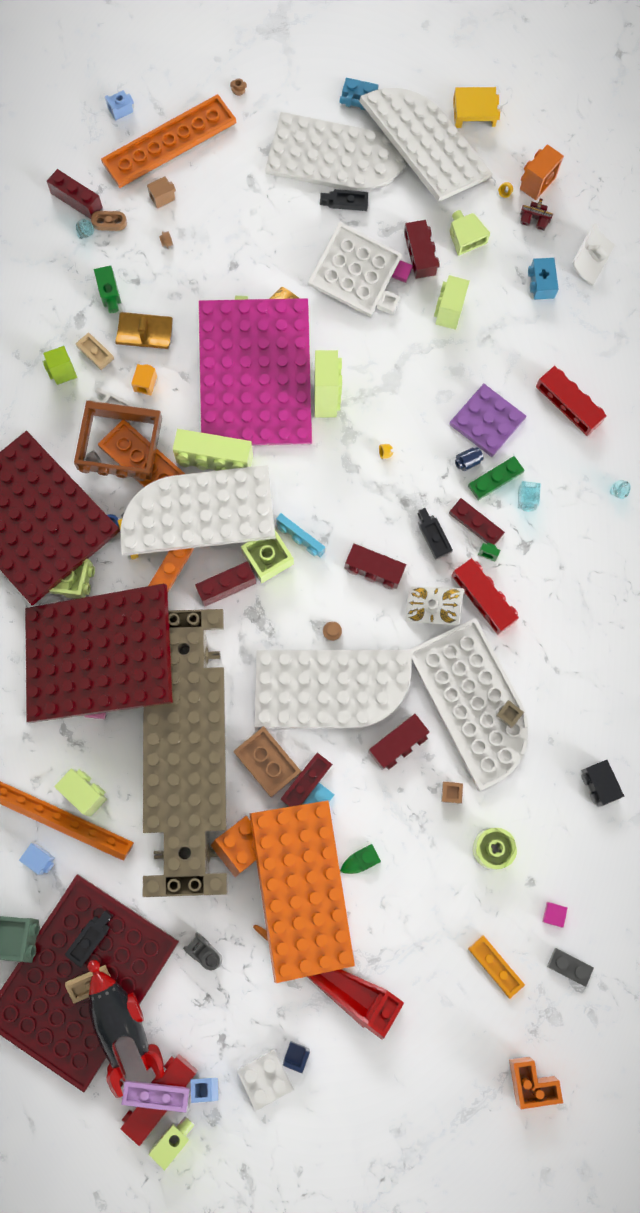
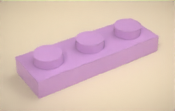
(155, 1096)

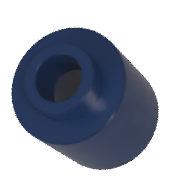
(469, 459)

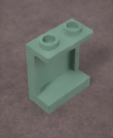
(18, 938)

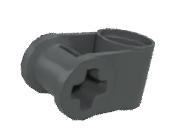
(202, 951)

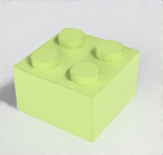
(451, 301)
(267, 557)
(80, 792)

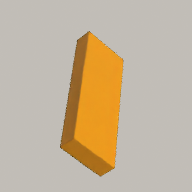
(496, 967)

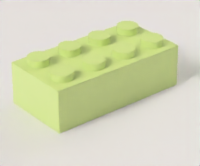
(327, 383)
(211, 451)

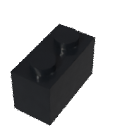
(602, 783)

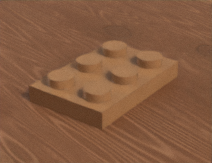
(267, 761)

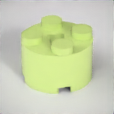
(505, 844)

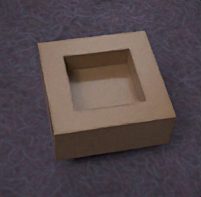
(452, 792)

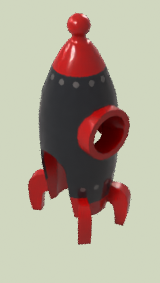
(115, 1016)

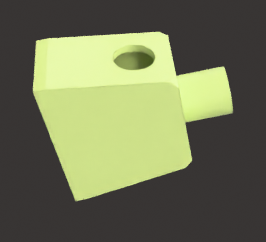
(467, 232)
(163, 1150)

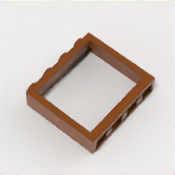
(117, 412)

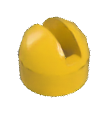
(502, 188)
(385, 451)

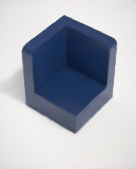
(296, 1057)

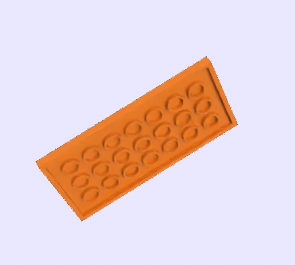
(301, 891)

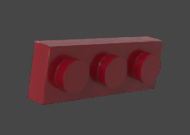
(476, 522)
(306, 781)

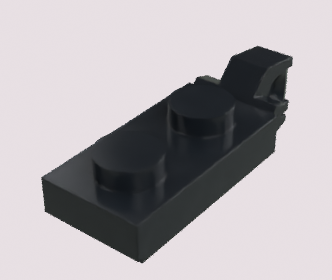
(345, 200)
(433, 534)
(89, 939)

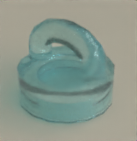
(84, 229)
(620, 489)

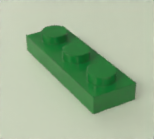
(496, 478)

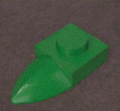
(361, 860)

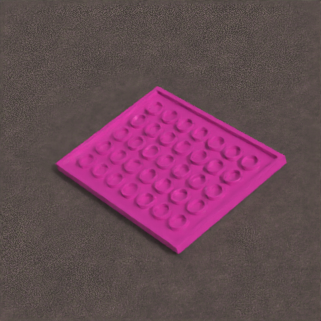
(256, 370)

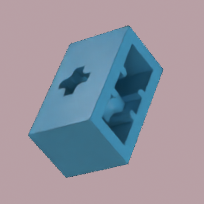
(543, 278)

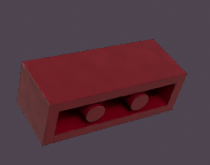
(74, 193)
(421, 249)
(374, 566)
(225, 583)
(399, 742)

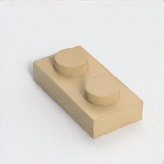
(94, 351)
(79, 987)

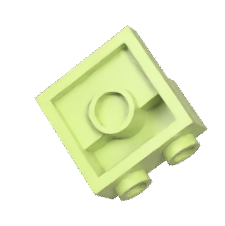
(77, 583)

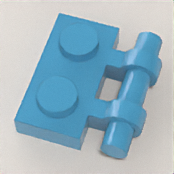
(353, 90)

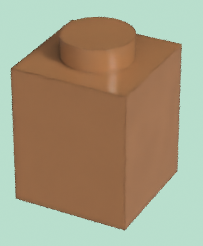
(161, 192)

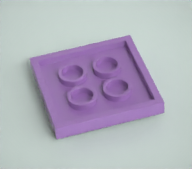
(487, 420)

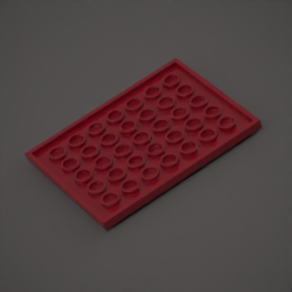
(44, 520)
(98, 654)
(34, 999)

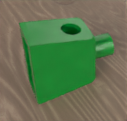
(108, 288)

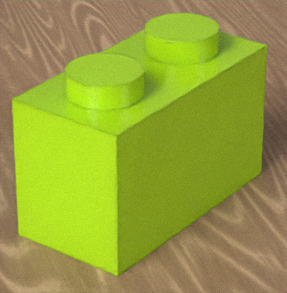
(59, 365)

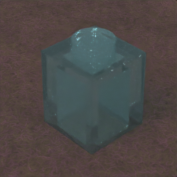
(528, 496)

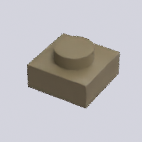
(509, 714)

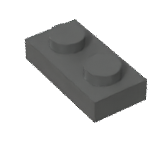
(570, 967)

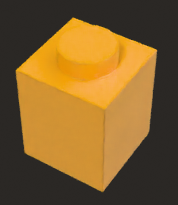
(144, 379)

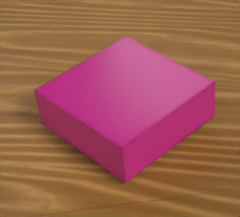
(402, 271)
(555, 914)

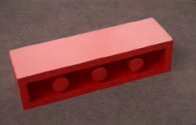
(571, 400)
(485, 596)
(143, 1120)

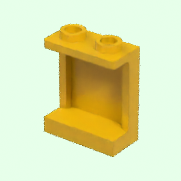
(475, 105)

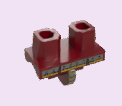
(538, 212)

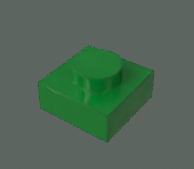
(489, 551)

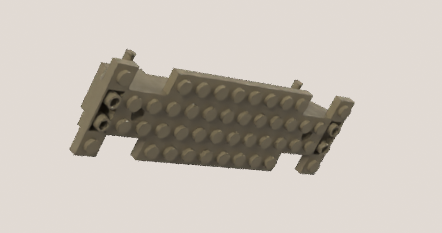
(187, 762)

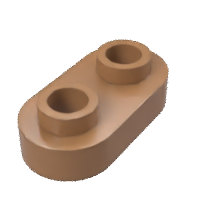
(109, 220)

